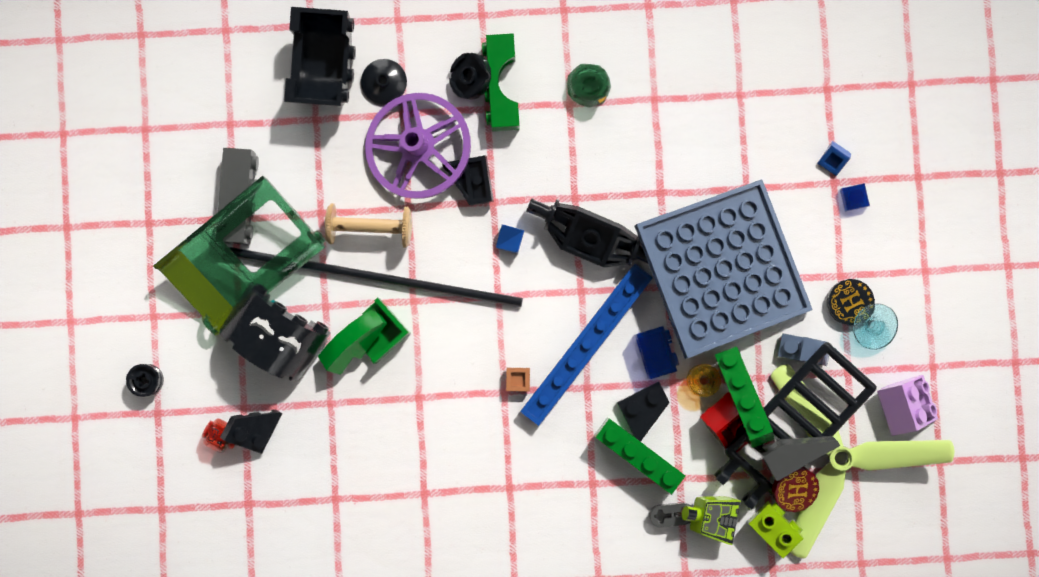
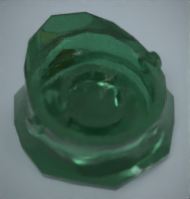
(588, 85)

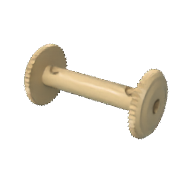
(335, 223)

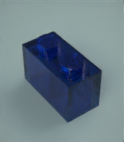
(656, 352)

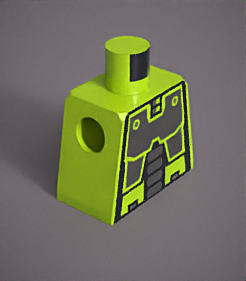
(713, 517)

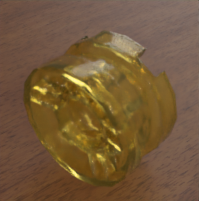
(710, 373)

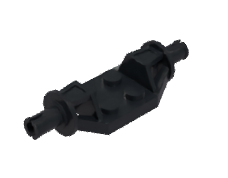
(589, 234)

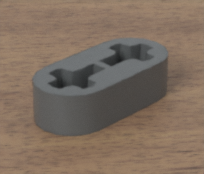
(671, 520)

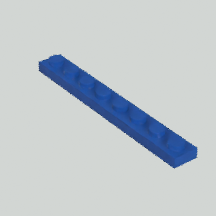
(586, 344)

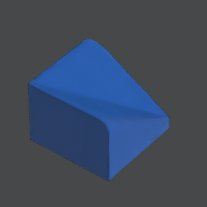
(510, 239)

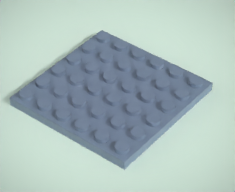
(723, 268)

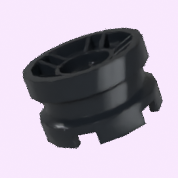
(151, 372)

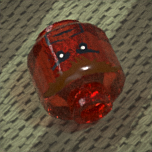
(212, 436)

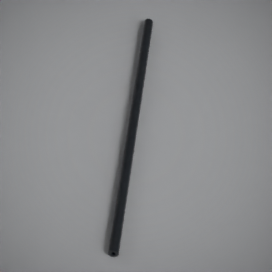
(389, 279)

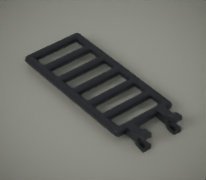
(736, 460)

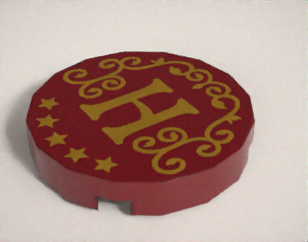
(796, 490)

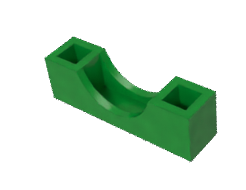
(500, 54)
(744, 397)
(639, 455)

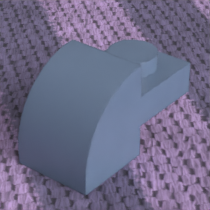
(800, 348)

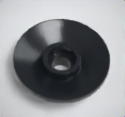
(386, 92)

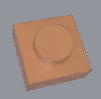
(518, 379)

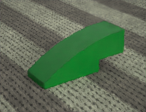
(352, 341)

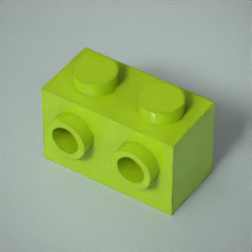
(773, 530)

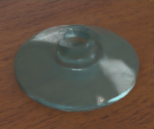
(884, 326)

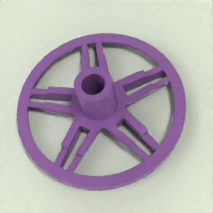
(418, 145)

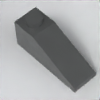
(792, 454)

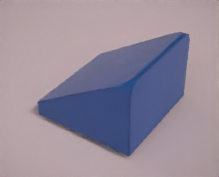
(834, 158)

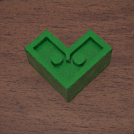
(390, 336)

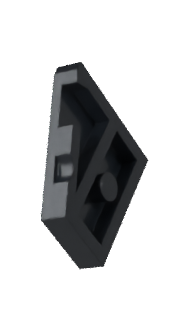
(475, 180)

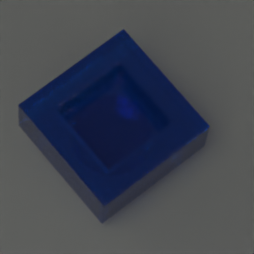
(854, 197)

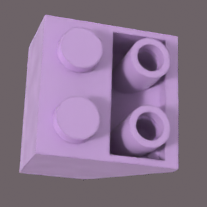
(907, 405)

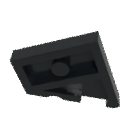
(643, 409)
(251, 430)

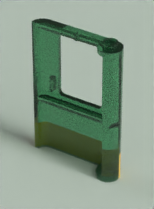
(214, 276)

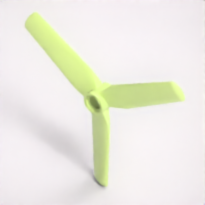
(864, 456)

